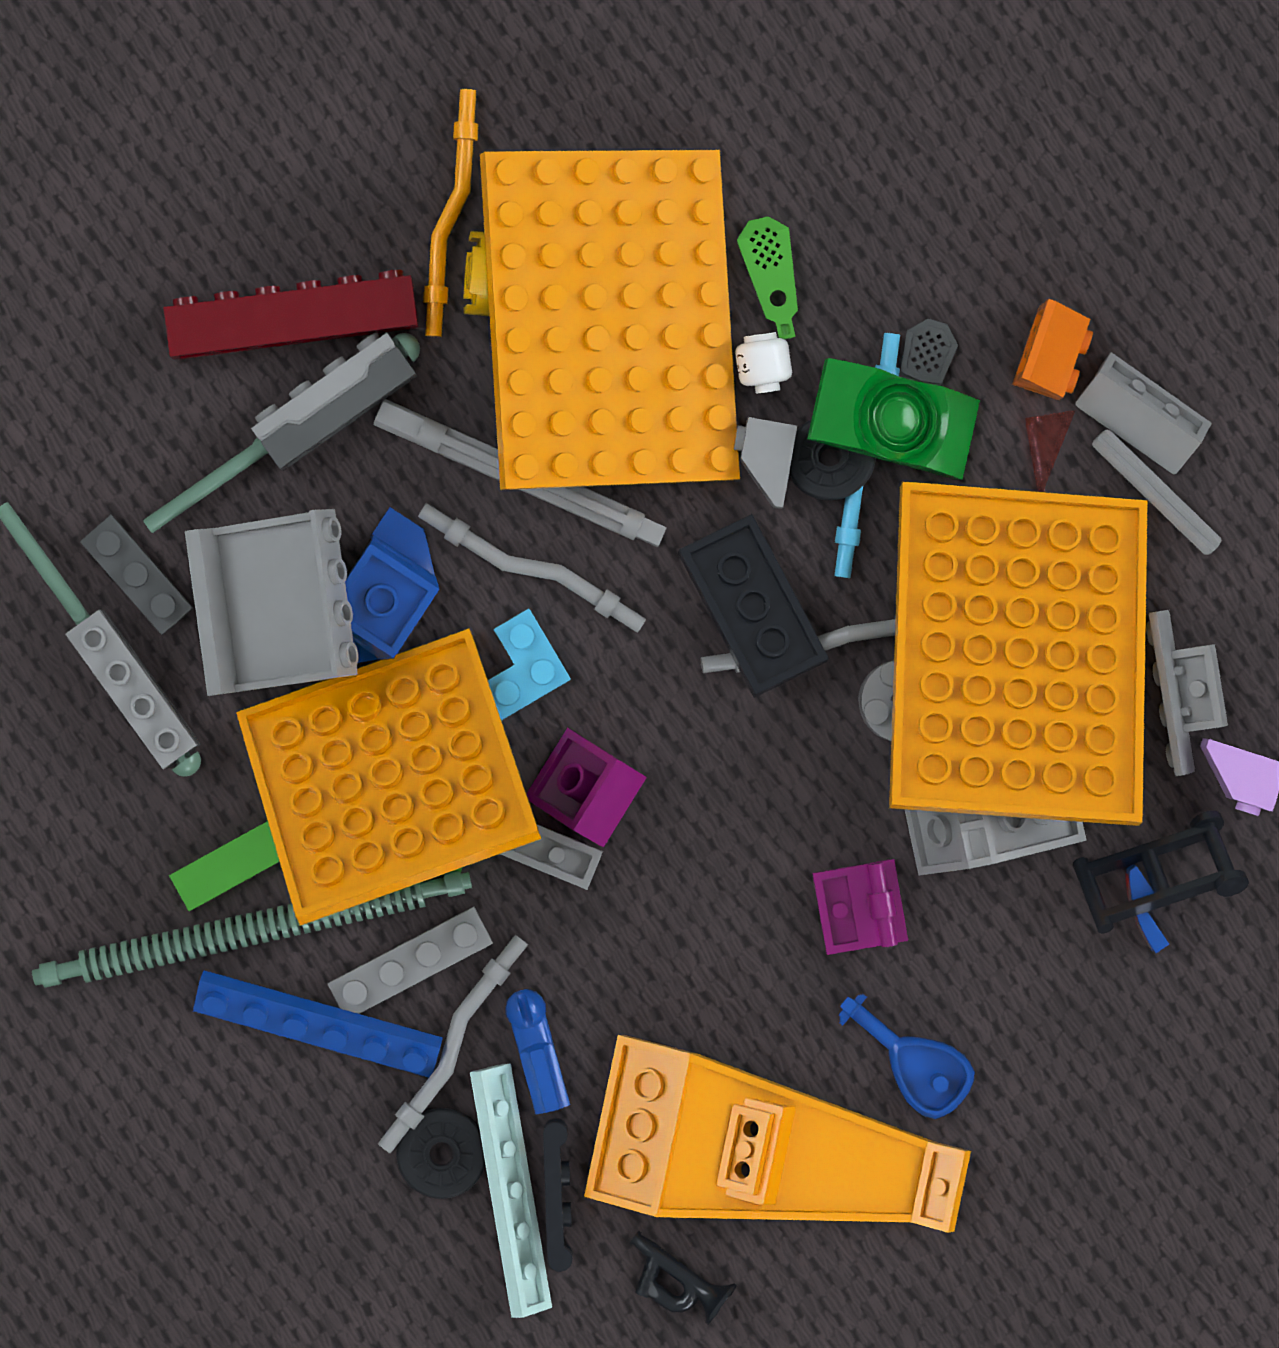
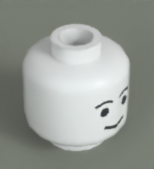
(763, 362)

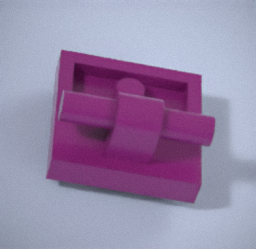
(860, 906)

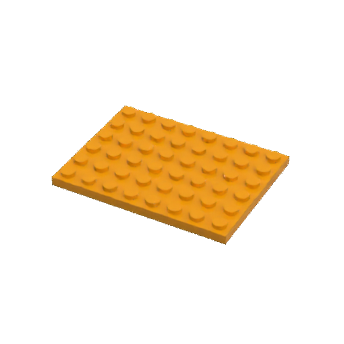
(609, 317)
(1019, 654)

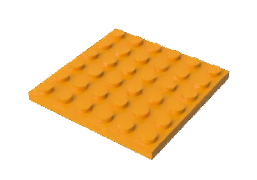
(386, 777)

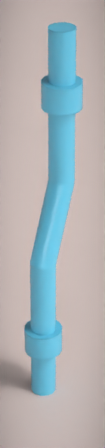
(848, 535)

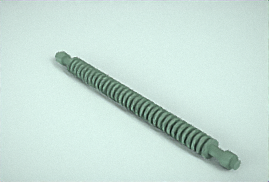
(53, 973)

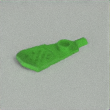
(772, 278)

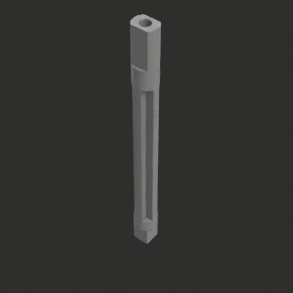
(484, 459)

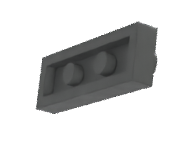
(136, 574)

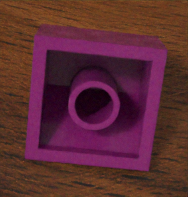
(585, 787)

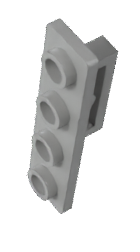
(1188, 688)

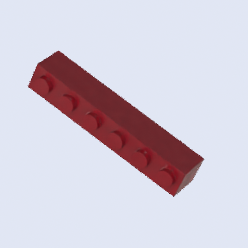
(291, 316)

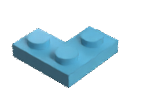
(534, 668)

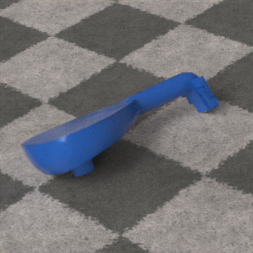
(927, 1071)

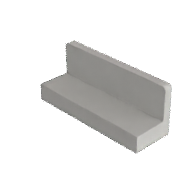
(1143, 414)

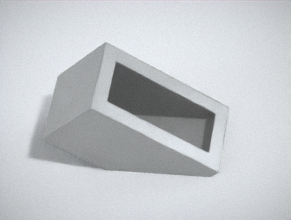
(767, 455)

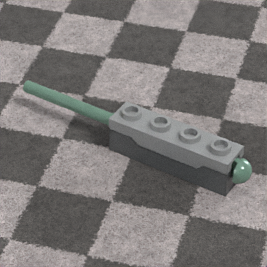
(312, 414)
(116, 665)

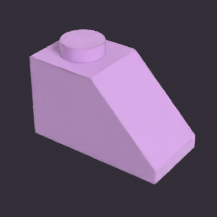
(1244, 776)

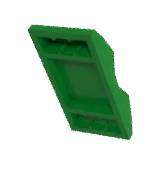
(893, 418)

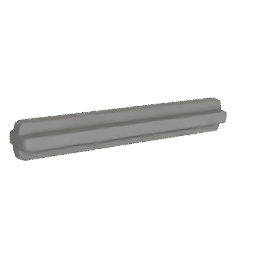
(1156, 492)

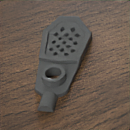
(934, 328)

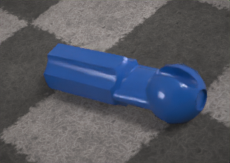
(537, 1051)

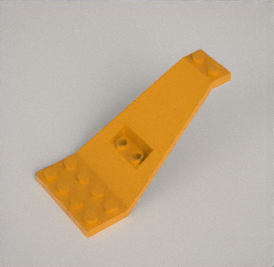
(681, 1132)

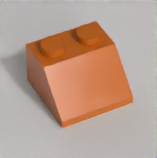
(1052, 350)

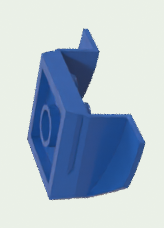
(390, 587)

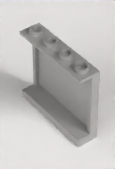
(272, 602)

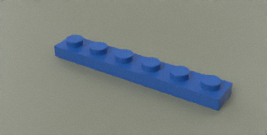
(317, 1024)

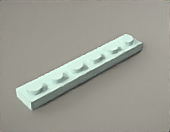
(511, 1190)

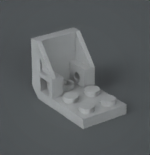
(973, 840)

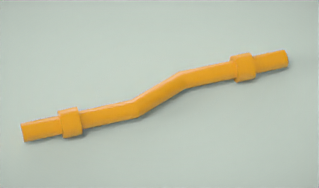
(465, 133)

